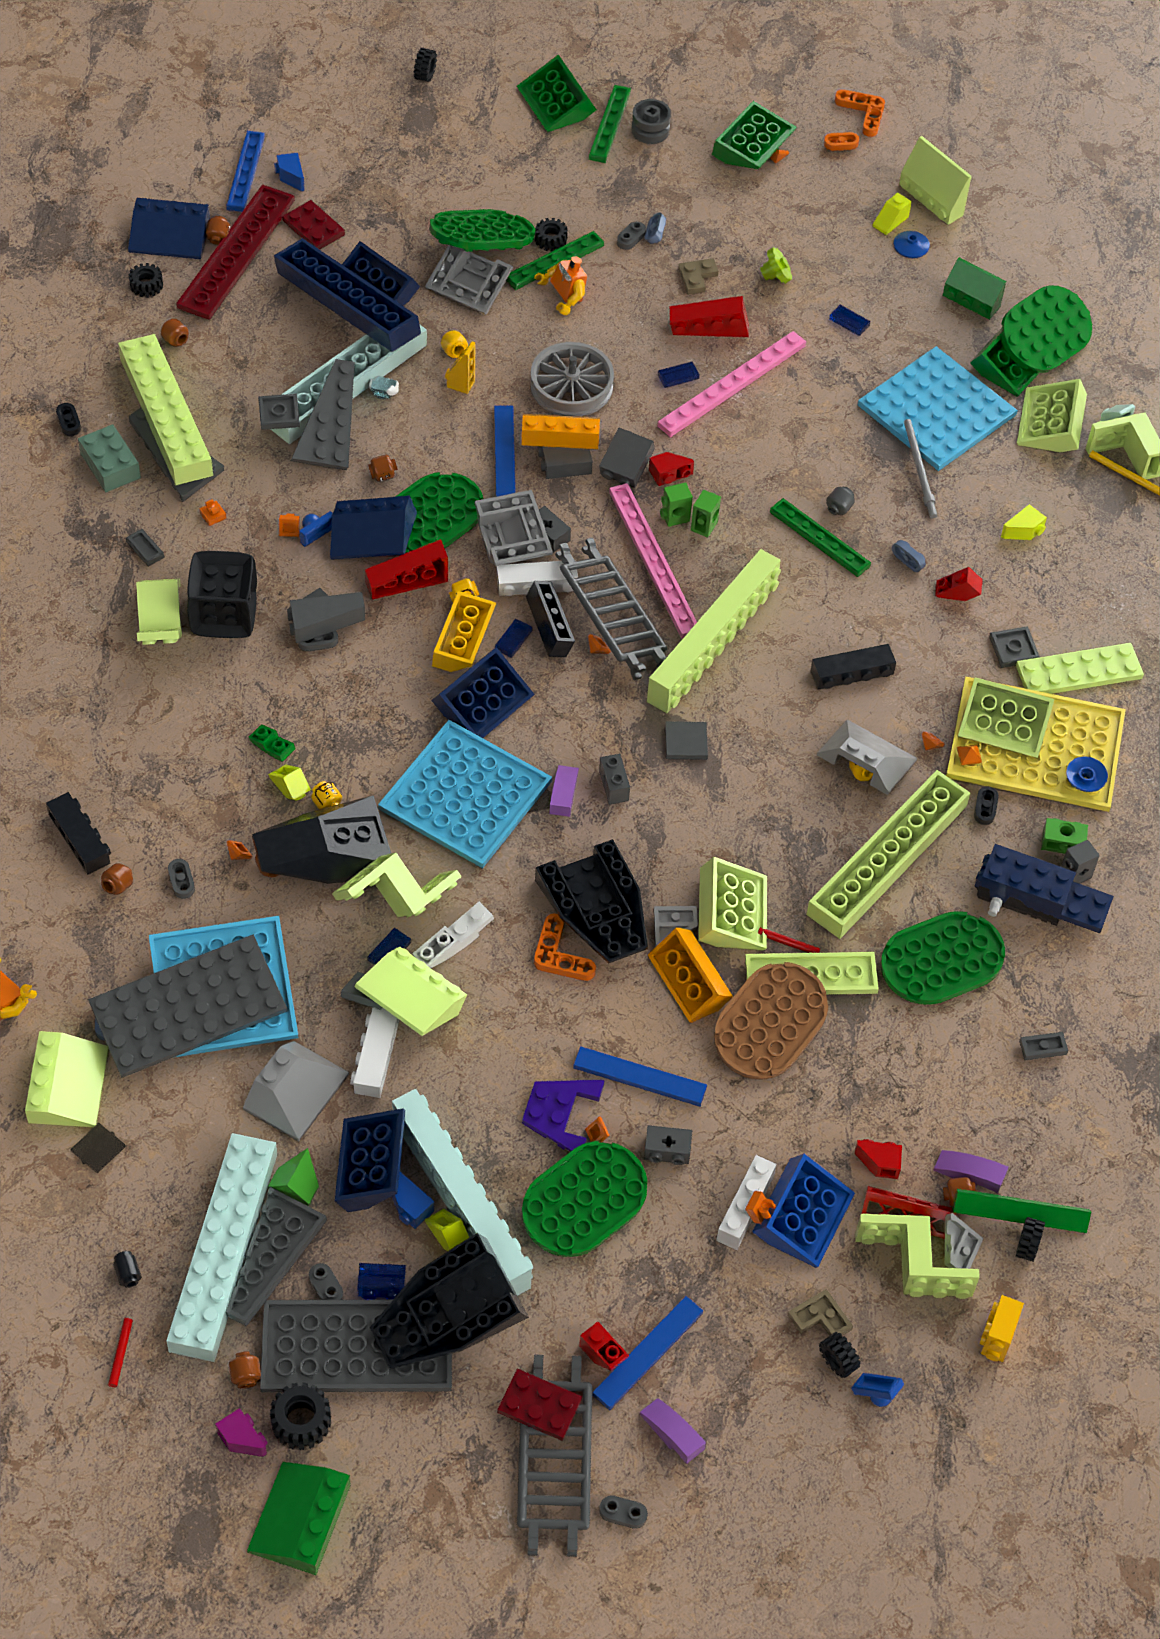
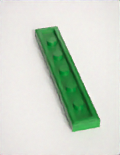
(609, 124)
(578, 248)
(820, 537)
(1017, 1210)

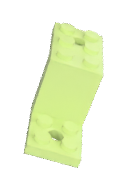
(1135, 436)
(158, 611)
(397, 885)
(916, 1252)

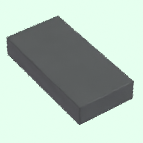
(145, 547)

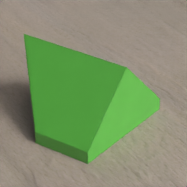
(296, 1178)

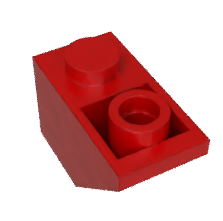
(670, 467)
(959, 585)
(880, 1158)
(602, 1347)

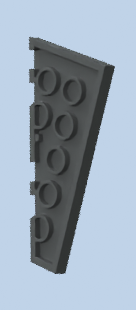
(328, 430)
(185, 490)
(275, 1246)

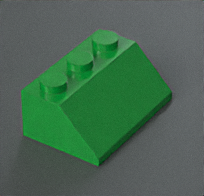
(974, 288)

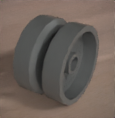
(651, 121)

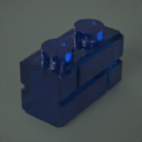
(380, 1280)

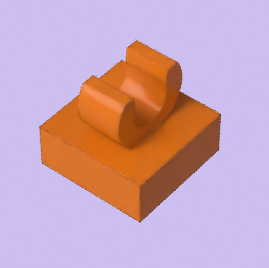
(212, 512)
(289, 525)
(758, 1207)

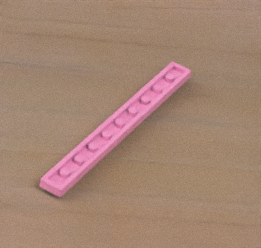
(731, 384)
(653, 559)

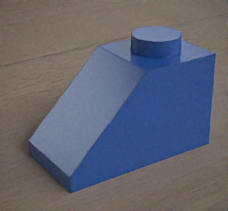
(290, 170)

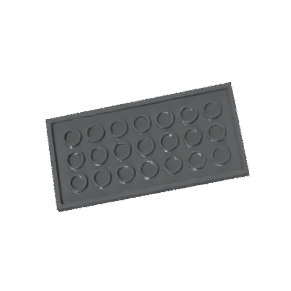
(187, 1005)
(336, 1351)

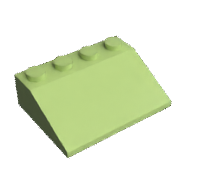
(936, 181)
(1053, 416)
(1006, 717)
(732, 906)
(412, 991)
(66, 1080)

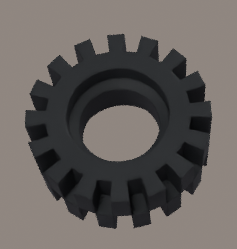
(425, 64)
(550, 226)
(145, 272)
(1030, 1239)
(839, 1355)

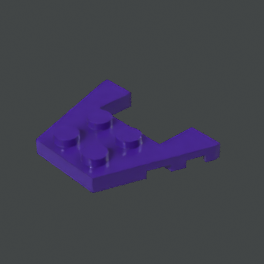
(552, 1105)

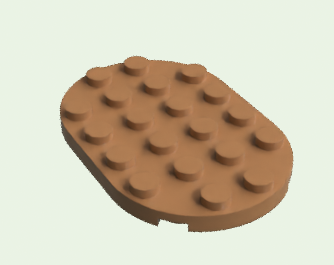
(771, 1020)

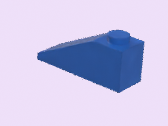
(412, 1202)

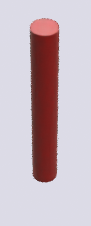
(789, 941)
(120, 1352)

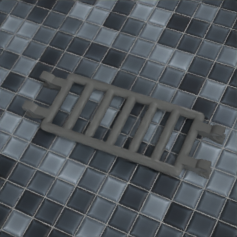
(596, 559)
(583, 1477)

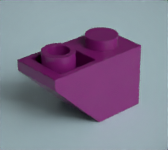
(240, 1436)

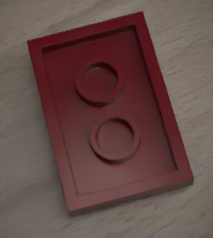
(313, 225)
(539, 1404)

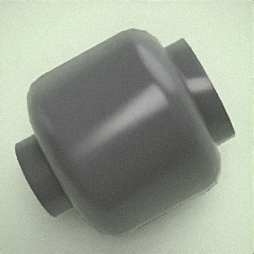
(840, 500)

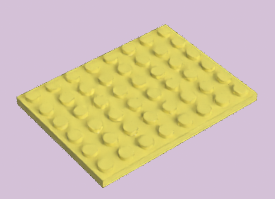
(1073, 731)

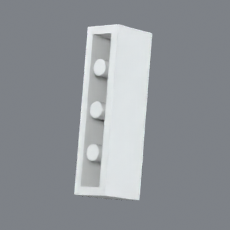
(518, 578)
(375, 1054)
(737, 1219)

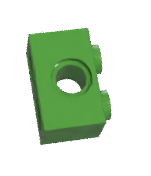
(676, 504)
(705, 513)
(1054, 831)

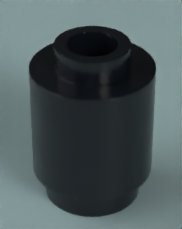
(126, 1269)

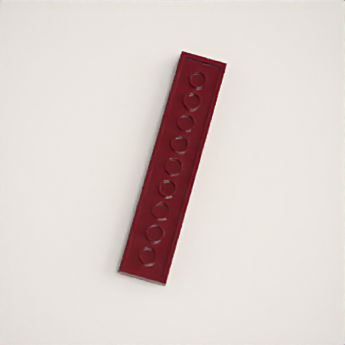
(235, 252)

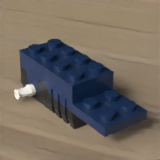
(1039, 890)

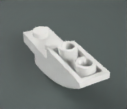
(454, 938)

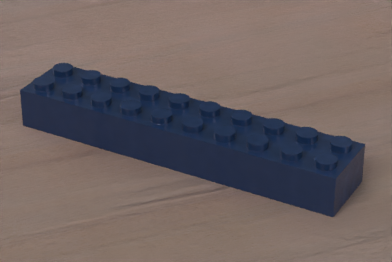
(347, 295)

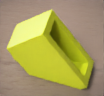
(893, 213)
(1025, 525)
(290, 782)
(447, 1229)

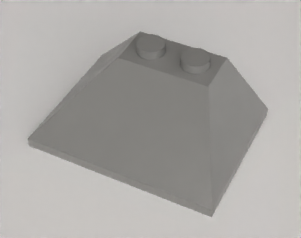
(468, 278)
(512, 528)
(870, 752)
(293, 1089)

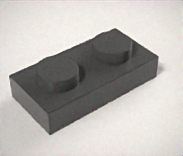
(1043, 1046)

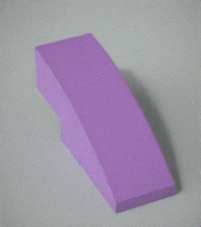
(563, 790)
(978, 1169)
(673, 1430)

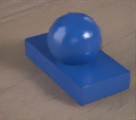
(315, 527)
(878, 1387)

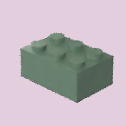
(109, 458)

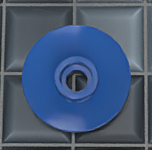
(911, 244)
(1088, 768)

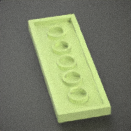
(1080, 669)
(837, 971)

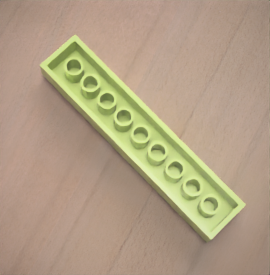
(165, 409)
(713, 631)
(887, 854)

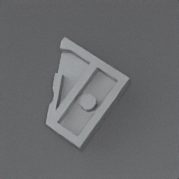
(671, 917)
(960, 1243)

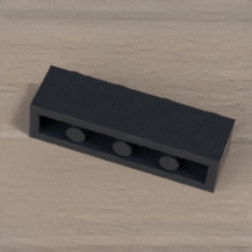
(550, 619)
(853, 666)
(78, 833)

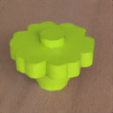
(776, 266)

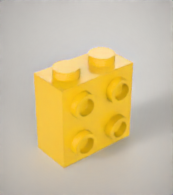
(1000, 1328)

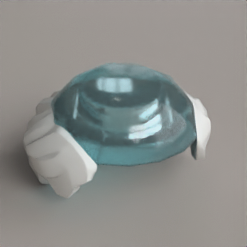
(383, 387)

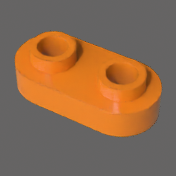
(841, 141)

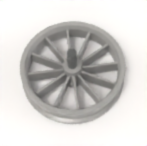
(572, 379)

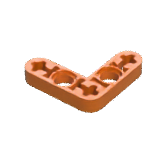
(875, 107)
(554, 958)

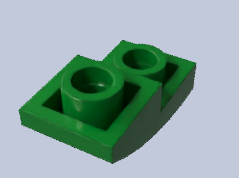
(269, 742)

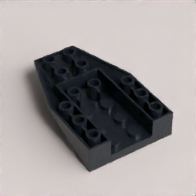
(324, 843)
(598, 901)
(449, 1306)

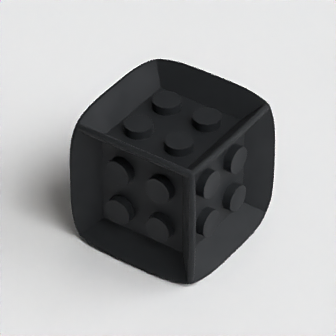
(222, 594)

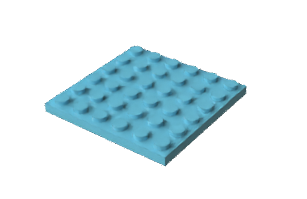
(945, 406)
(465, 793)
(182, 945)

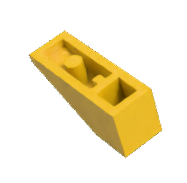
(462, 373)

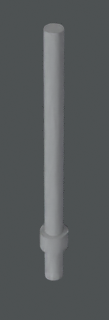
(928, 499)

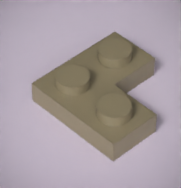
(694, 272)
(821, 1310)

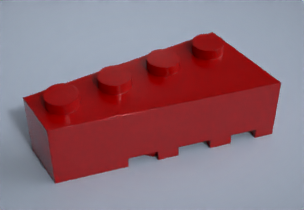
(711, 318)
(409, 571)

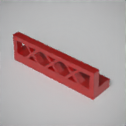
(906, 1204)

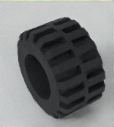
(296, 1398)

